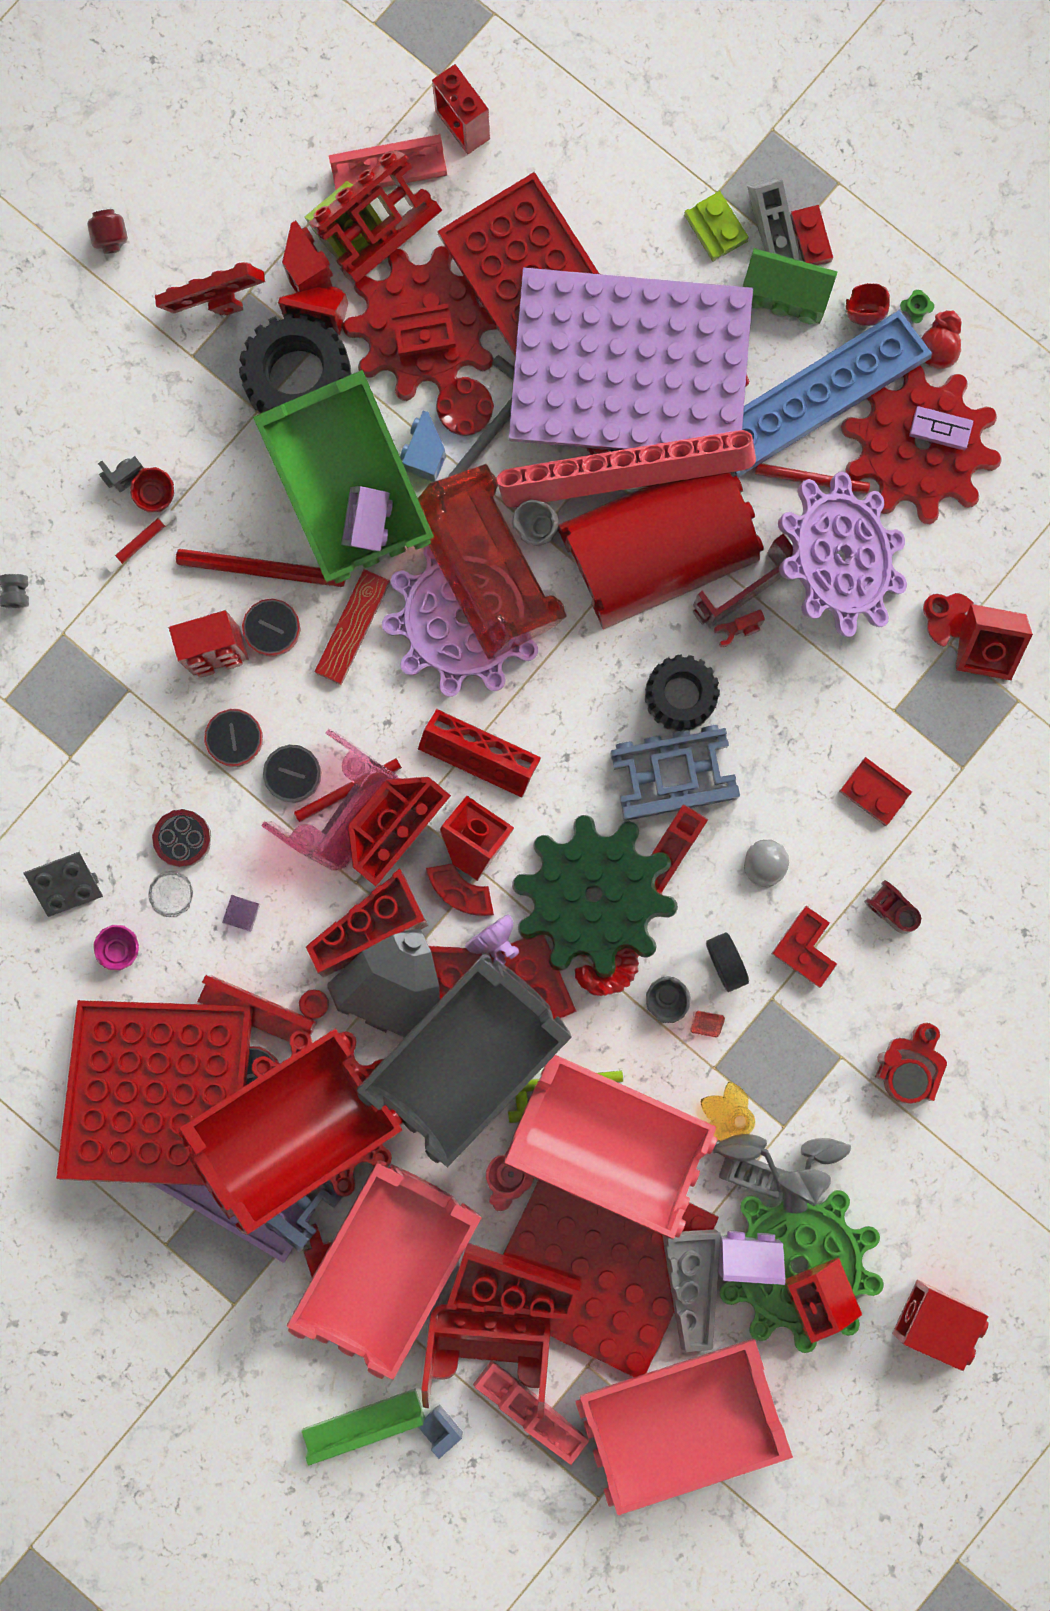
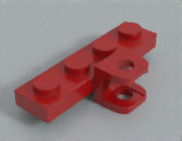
(215, 289)

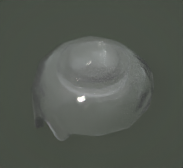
(170, 893)

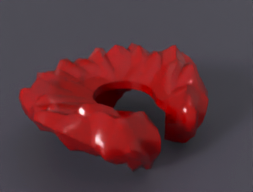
(626, 968)

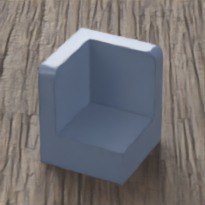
(441, 1431)

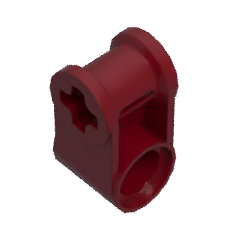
(893, 907)

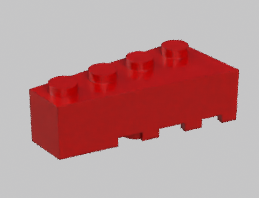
(385, 912)
(511, 1286)

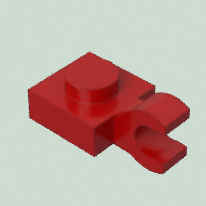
(746, 624)
(317, 1251)

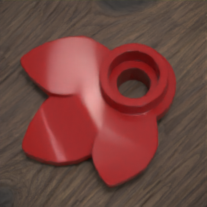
(949, 620)

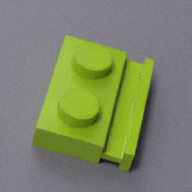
(716, 226)

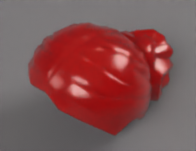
(944, 340)

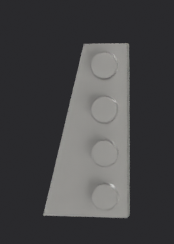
(693, 1282)

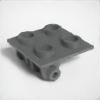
(63, 884)

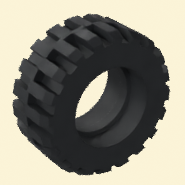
(282, 338)

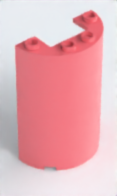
(610, 1146)
(385, 1269)
(684, 1427)

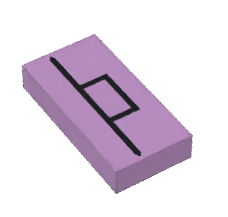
(941, 428)

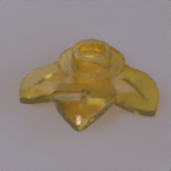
(725, 1109)

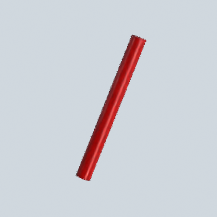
(800, 476)
(334, 796)

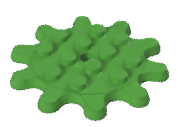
(817, 1236)

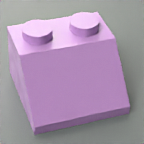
(366, 518)
(751, 1258)

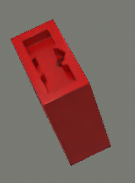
(459, 103)

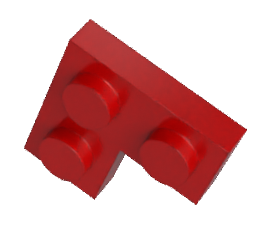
(798, 948)

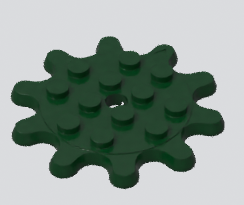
(601, 926)

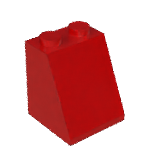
(940, 1326)

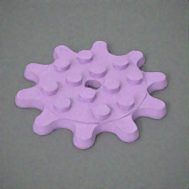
(855, 527)
(437, 635)

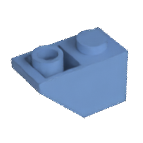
(425, 452)

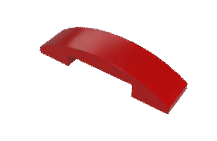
(678, 840)

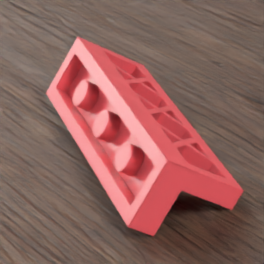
(422, 153)

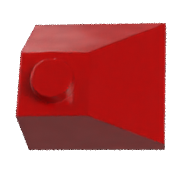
(321, 303)
(474, 837)

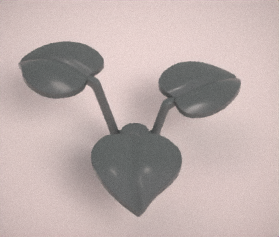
(797, 1186)

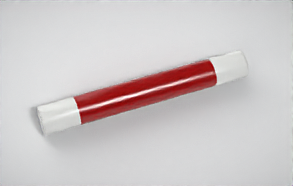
(140, 540)

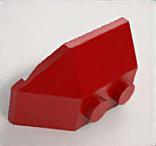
(391, 823)

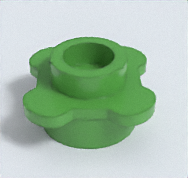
(922, 300)

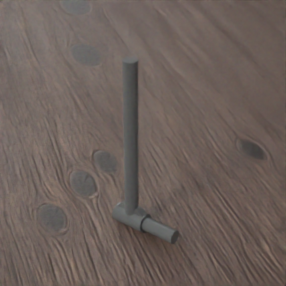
(494, 426)

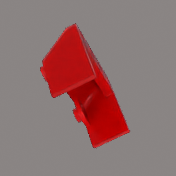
(487, 1337)

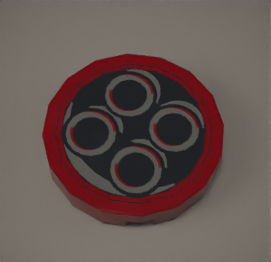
(181, 838)

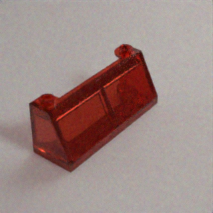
(486, 563)

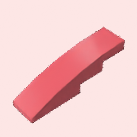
(522, 1406)

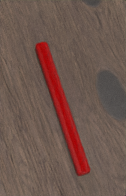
(253, 567)

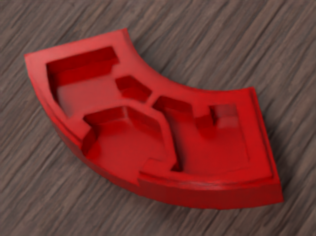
(458, 892)

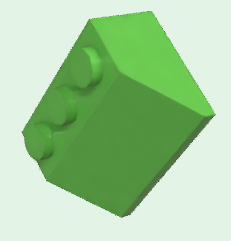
(789, 286)

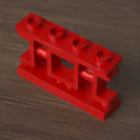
(390, 232)

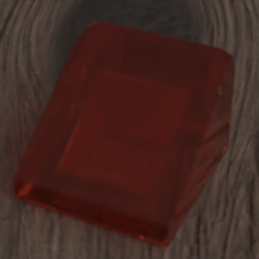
(707, 1023)

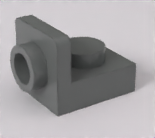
(123, 475)

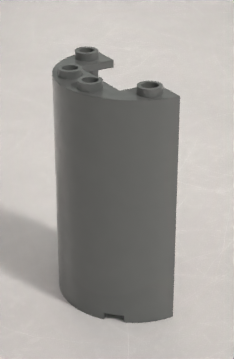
(467, 1058)

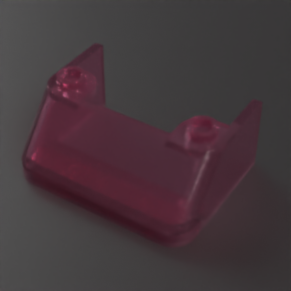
(332, 845)

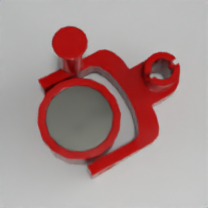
(909, 1078)

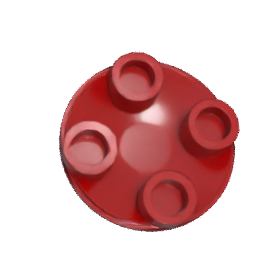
(464, 406)

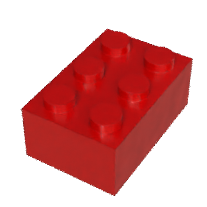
(209, 643)

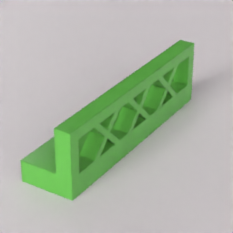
(363, 1426)

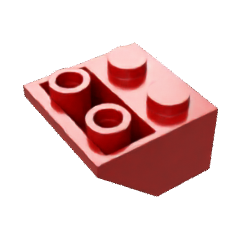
(303, 263)
(823, 1300)

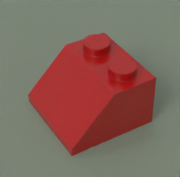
(992, 642)

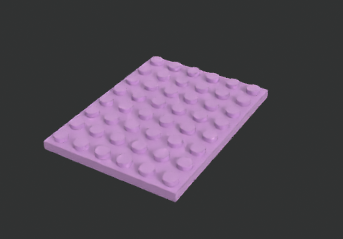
(627, 360)

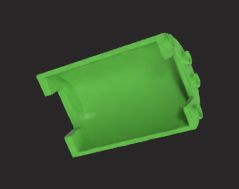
(337, 443)

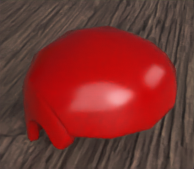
(868, 304)
(152, 490)

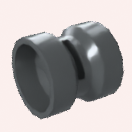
(14, 591)

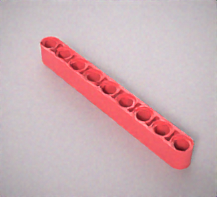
(628, 468)

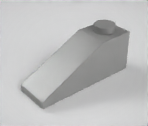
(773, 217)

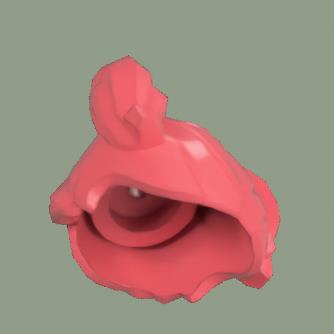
(503, 1186)

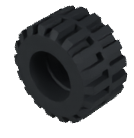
(689, 669)

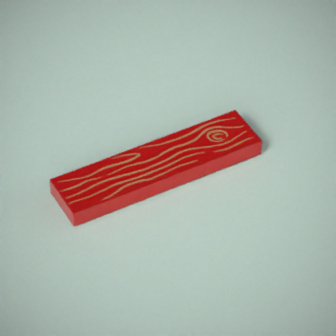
(352, 626)

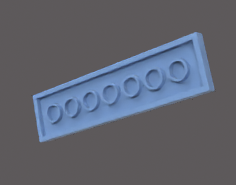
(832, 385)

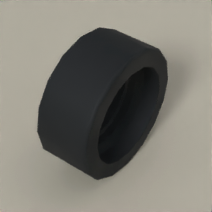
(727, 962)

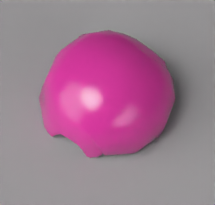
(116, 947)

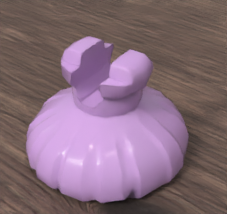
(494, 940)

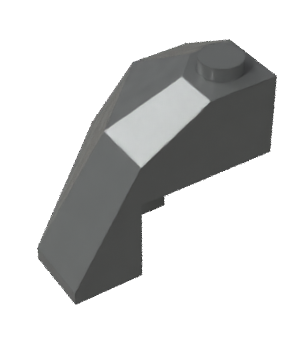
(389, 983)

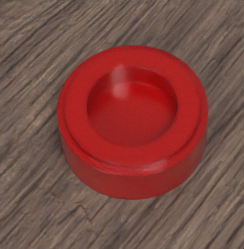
(314, 1004)

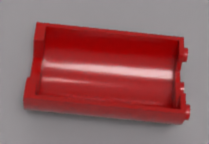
(661, 543)
(286, 1133)

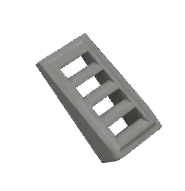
(729, 1168)

